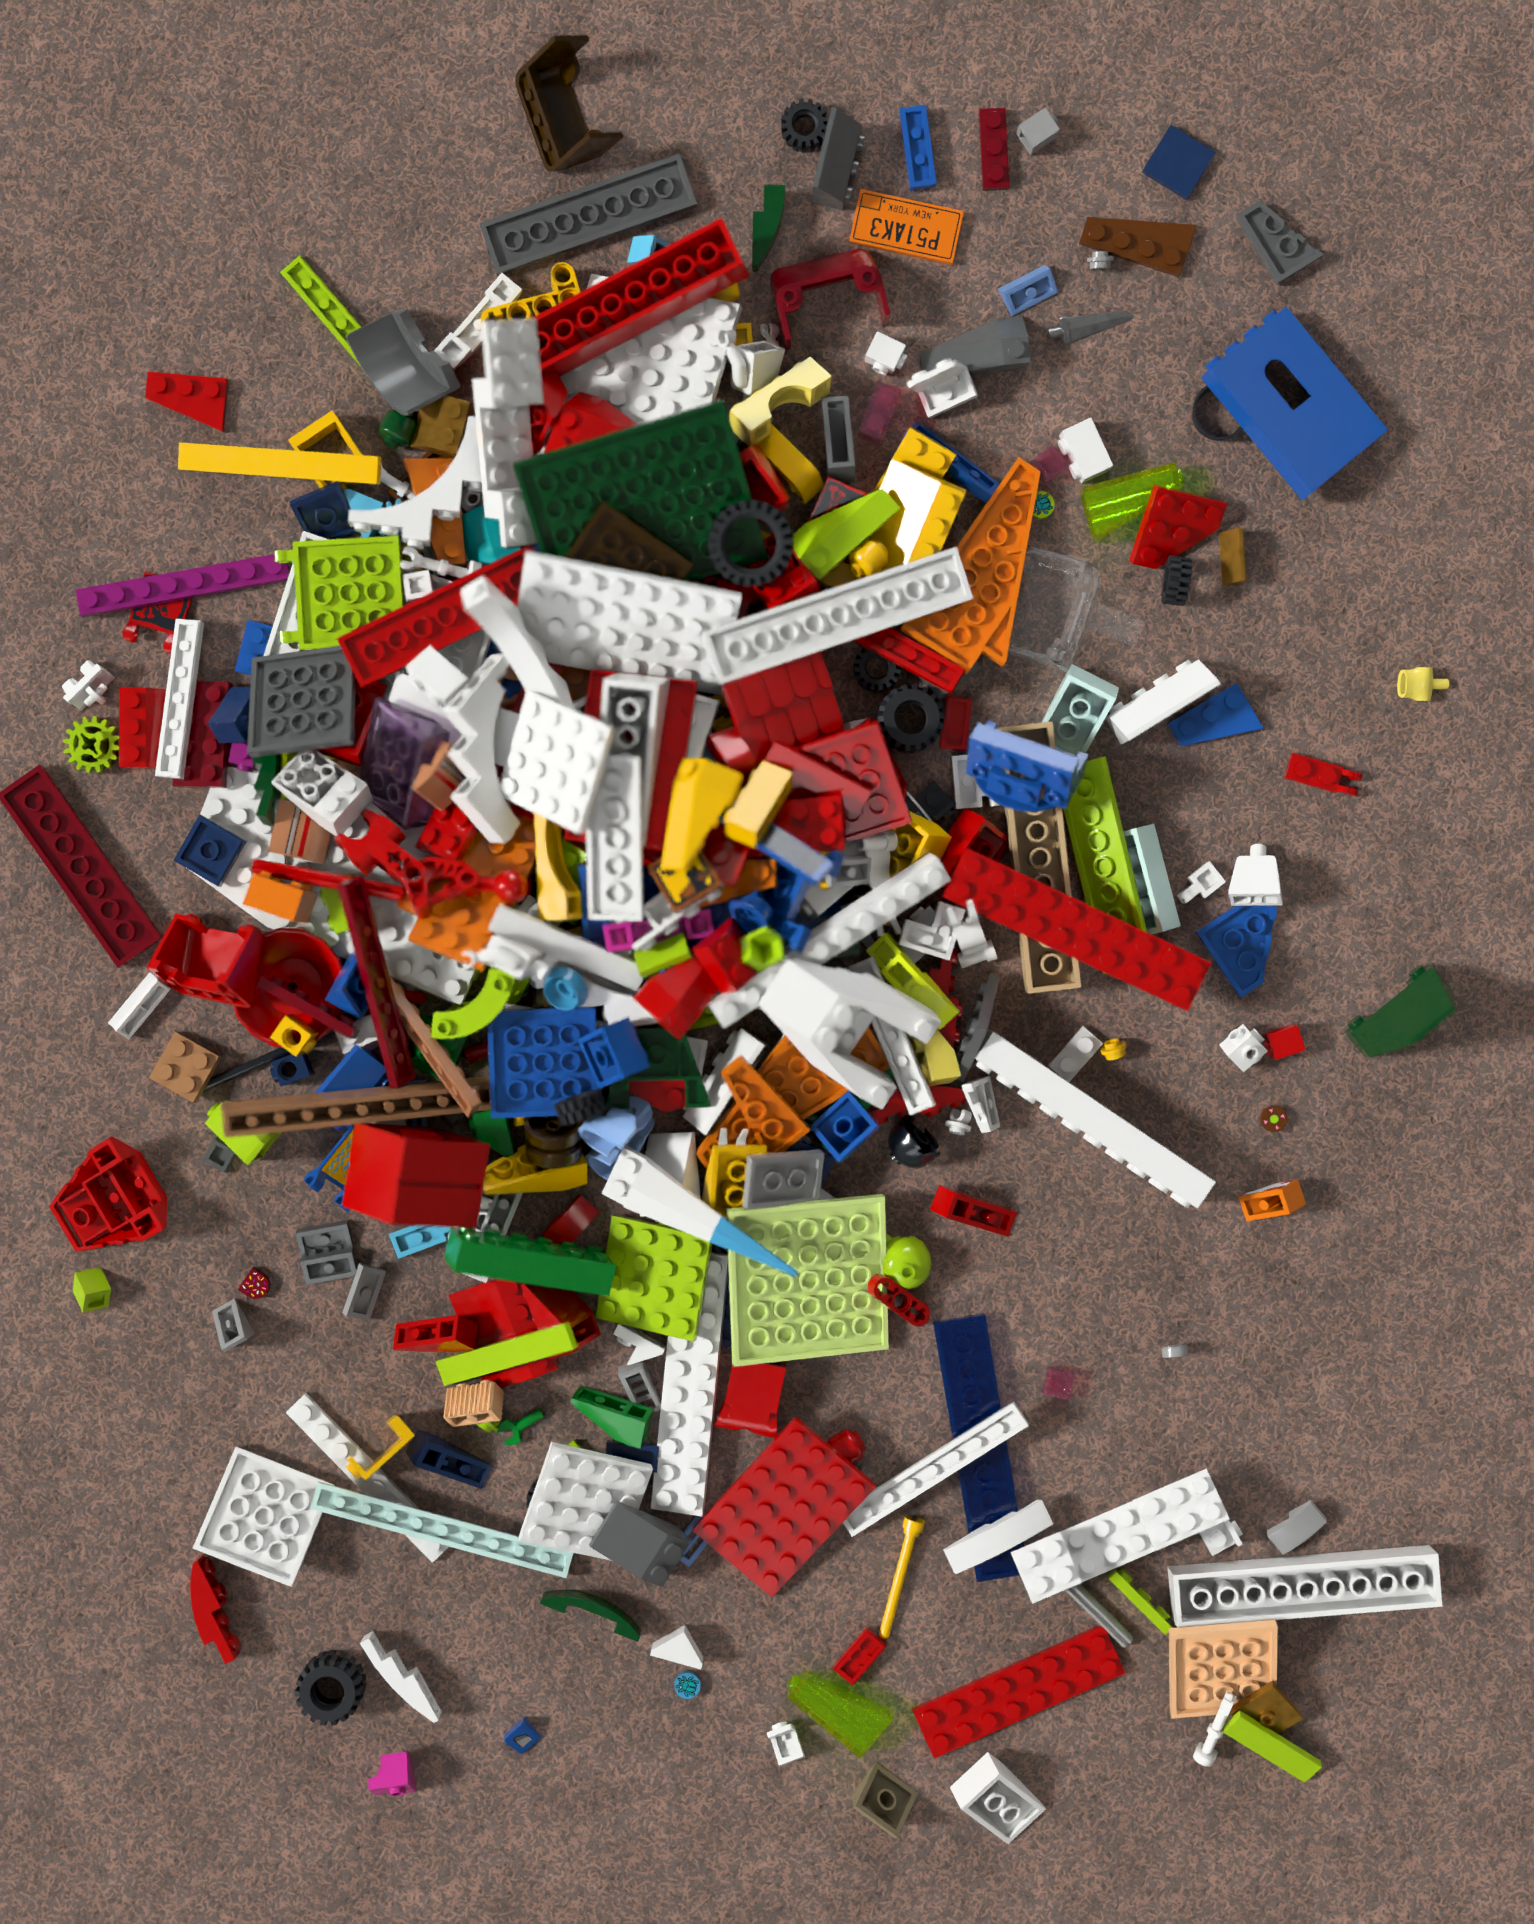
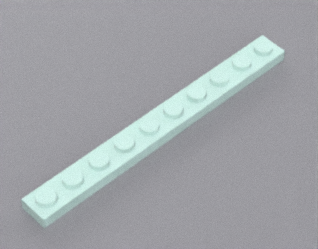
(439, 1529)

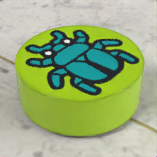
(1043, 505)

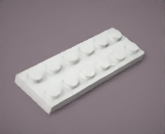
(616, 843)

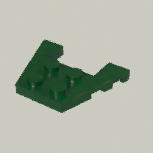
(668, 1061)

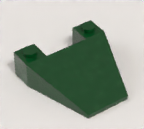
(1406, 1016)

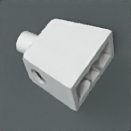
(1255, 879)

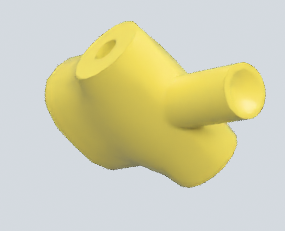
(1419, 683)

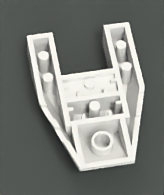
(828, 1013)

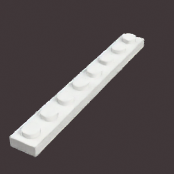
(338, 1447)
(936, 1467)

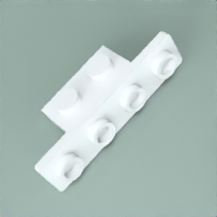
(665, 920)

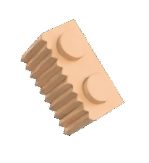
(473, 1403)

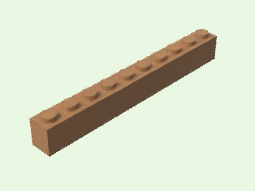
(345, 1107)

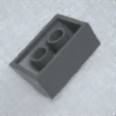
(837, 161)

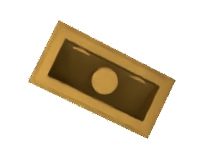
(1232, 556)

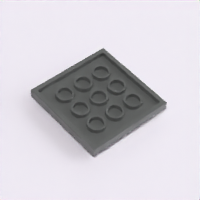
(301, 702)

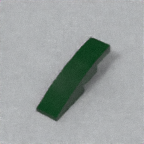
(270, 796)

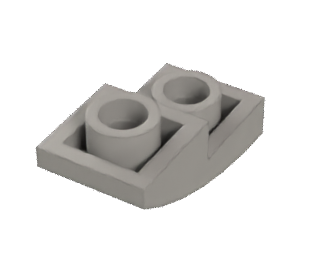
(1299, 1526)

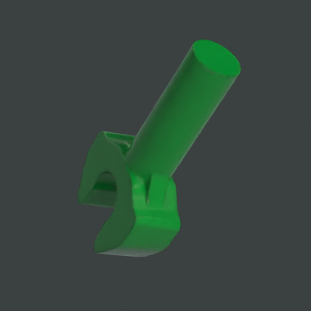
(518, 1426)

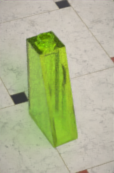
(1123, 499)
(841, 1712)

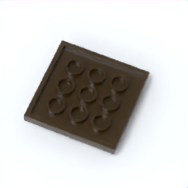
(622, 544)

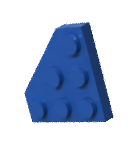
(1240, 944)

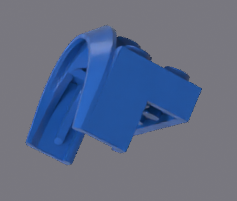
(1053, 768)

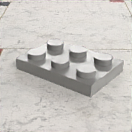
(782, 1178)

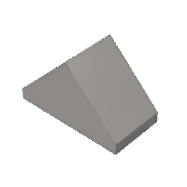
(231, 1325)

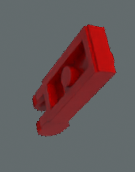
(1320, 774)

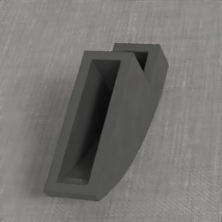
(838, 439)

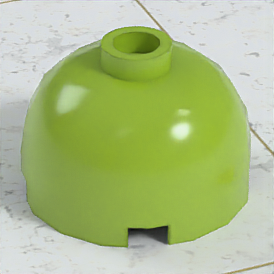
(907, 1261)

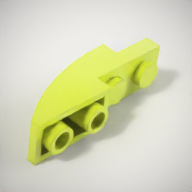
(909, 979)

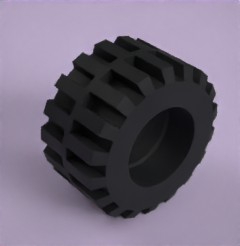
(930, 705)
(345, 1672)

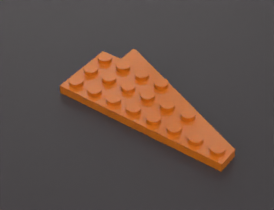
(993, 565)
(466, 920)
(797, 1083)

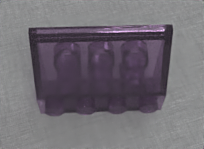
(392, 758)

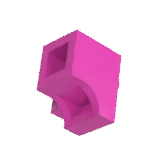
(394, 1775)

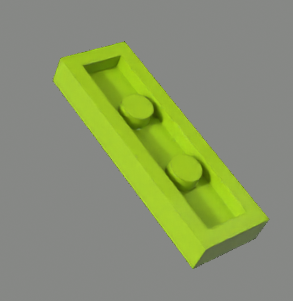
(1140, 1599)

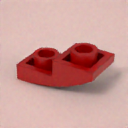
(571, 1222)

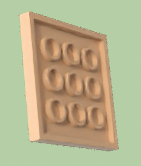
(1217, 1660)

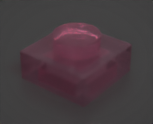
(1049, 463)
(1058, 1383)

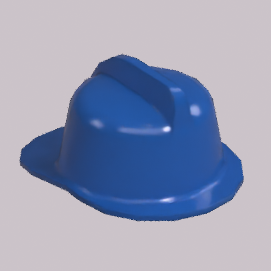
(751, 912)

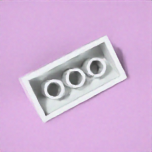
(1160, 701)
(718, 1092)

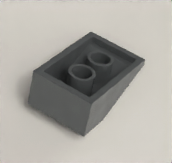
(640, 1543)

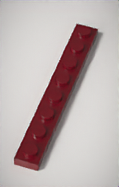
(376, 981)

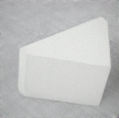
(678, 1648)

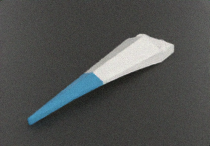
(655, 1194)

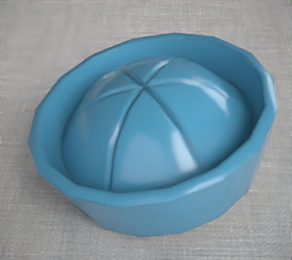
(565, 988)

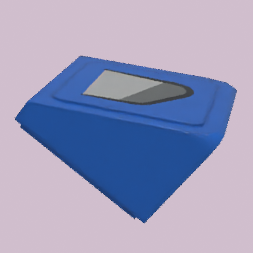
(521, 1736)

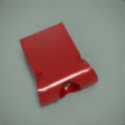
(753, 1398)

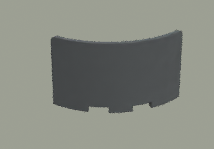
(399, 364)

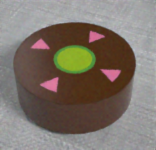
(1273, 1118)

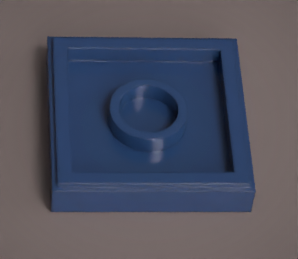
(1178, 162)
(324, 512)
(210, 850)

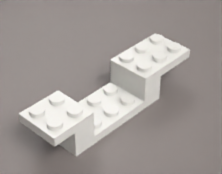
(504, 421)
(1119, 1536)

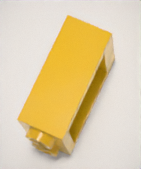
(319, 430)

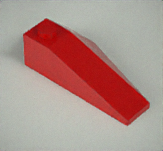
(677, 995)

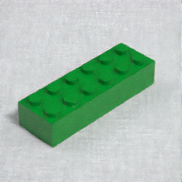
(529, 1260)

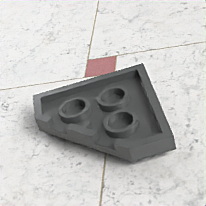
(978, 1025)

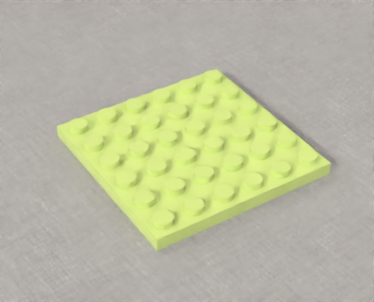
(828, 1304)

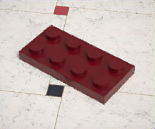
(206, 757)

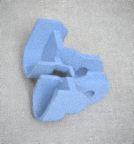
(613, 1131)

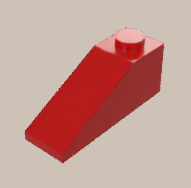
(973, 1211)
(436, 1335)

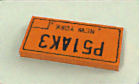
(906, 227)

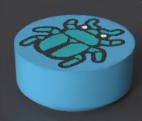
(687, 1684)

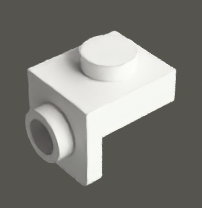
(785, 1743)

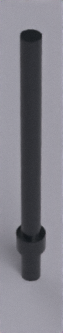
(253, 1065)

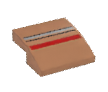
(439, 780)
(298, 834)

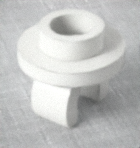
(959, 1121)

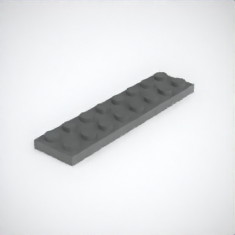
(588, 215)

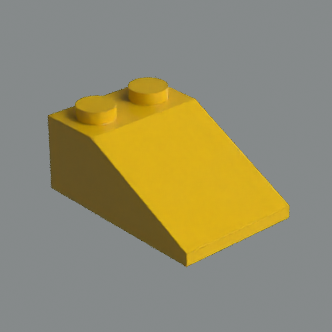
(726, 1176)

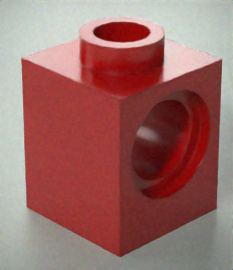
(1283, 1042)

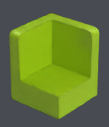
(762, 948)
(91, 1289)

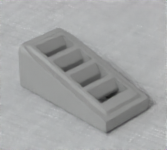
(641, 1374)

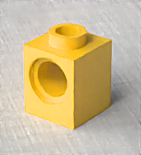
(284, 1031)

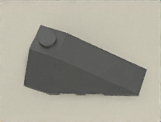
(990, 348)

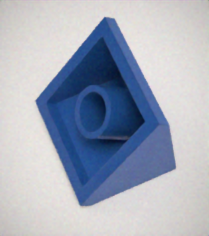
(348, 990)
(845, 1126)

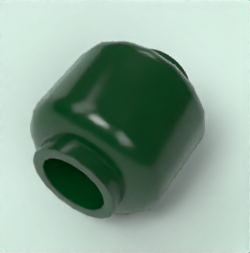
(397, 429)

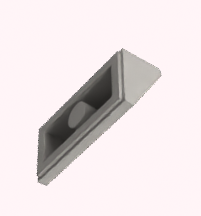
(853, 871)

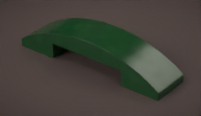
(624, 1624)

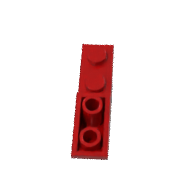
(946, 983)
(942, 1095)
(206, 1600)

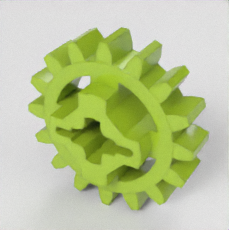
(82, 752)

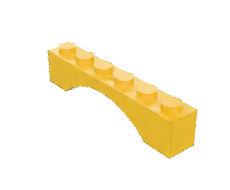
(557, 892)

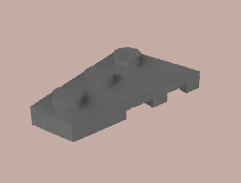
(1275, 243)

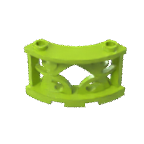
(478, 1012)

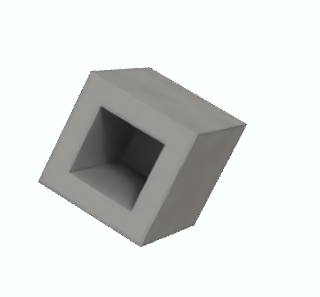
(1038, 130)

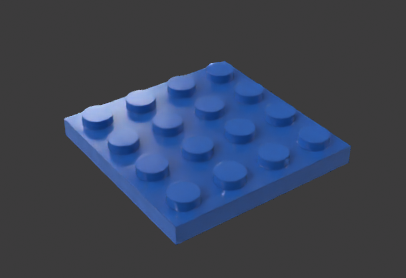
(537, 1059)

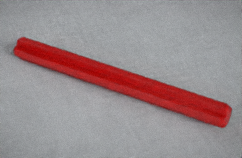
(325, 879)

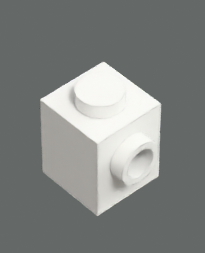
(885, 354)

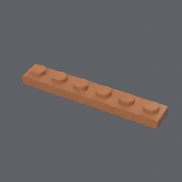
(436, 1055)

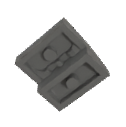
(330, 1263)

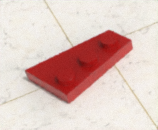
(190, 395)

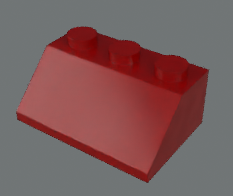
(140, 726)
(975, 834)

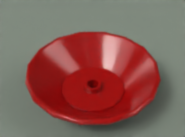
(296, 958)

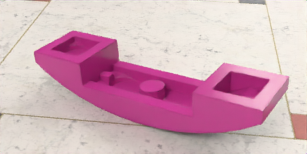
(625, 934)

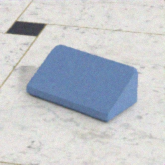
(1028, 290)

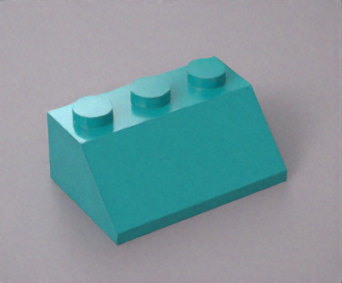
(483, 537)

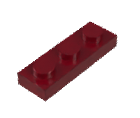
(994, 149)

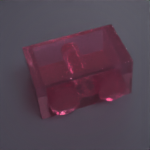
(879, 413)

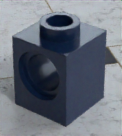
(302, 1064)

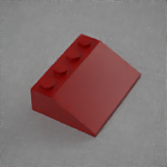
(501, 1315)

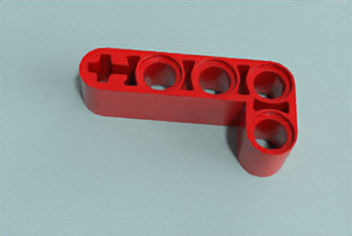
(731, 752)

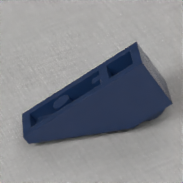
(447, 1459)

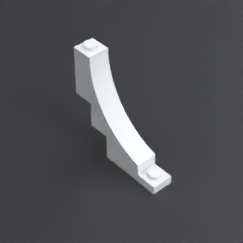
(506, 627)
(475, 715)

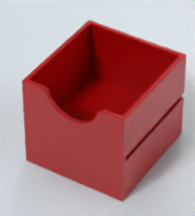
(415, 1175)

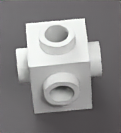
(1244, 1047)

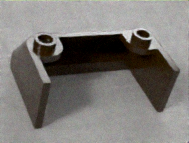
(553, 108)

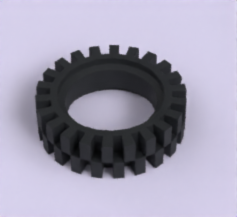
(719, 552)

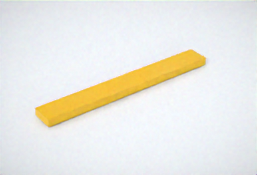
(279, 463)

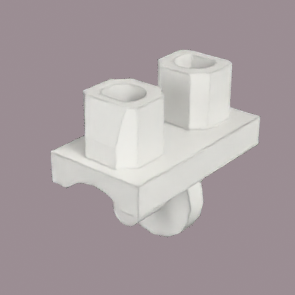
(89, 687)

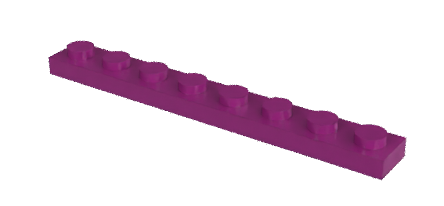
(181, 585)

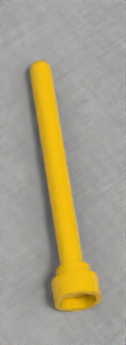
(911, 1531)

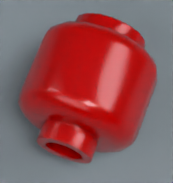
(848, 1444)

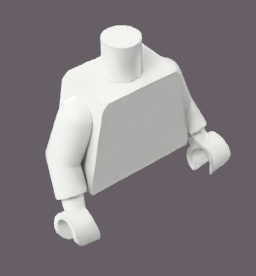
(753, 363)
(511, 958)

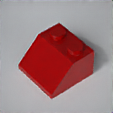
(723, 958)

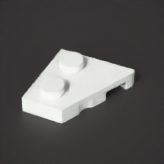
(982, 1103)

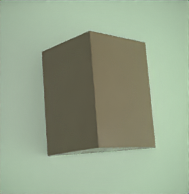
(884, 1799)

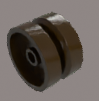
(552, 1144)

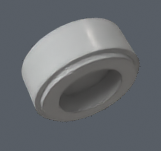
(1174, 1350)

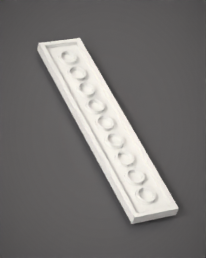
(837, 615)
(690, 1404)

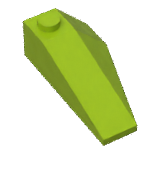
(833, 536)

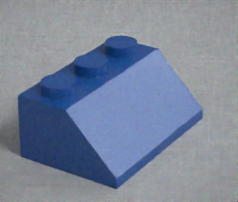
(357, 1070)

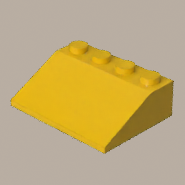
(924, 517)

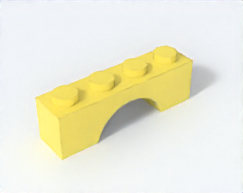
(802, 384)

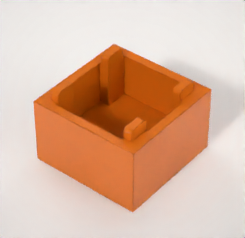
(280, 898)

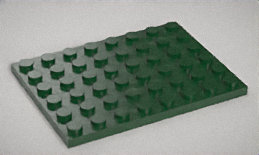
(659, 473)

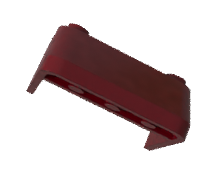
(790, 281)

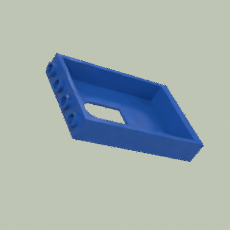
(1320, 433)

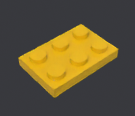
(923, 454)

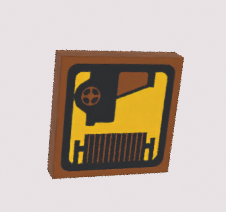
(687, 886)

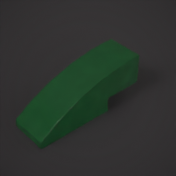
(767, 224)

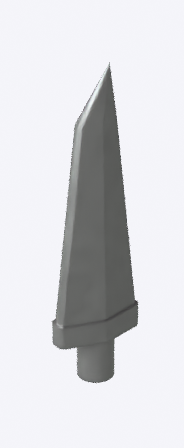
(1080, 326)

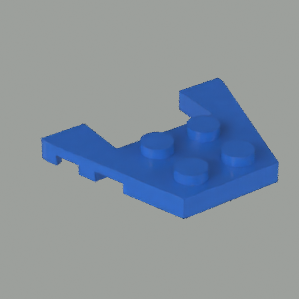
(787, 899)

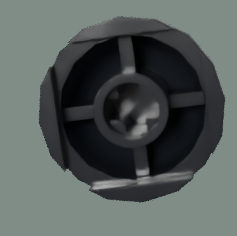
(910, 1145)

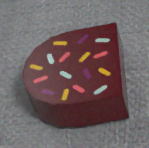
(255, 1284)

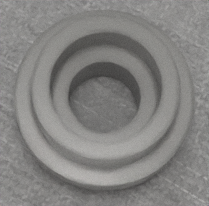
(1100, 260)

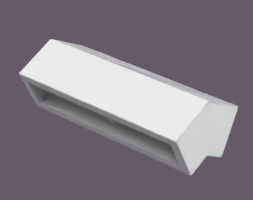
(139, 1005)

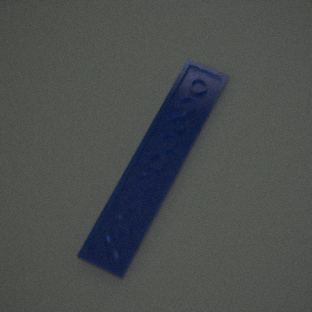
(970, 1399)

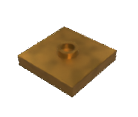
(1270, 1708)

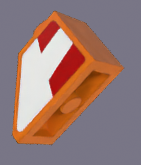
(1272, 1200)

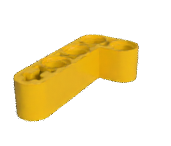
(530, 305)
(791, 465)

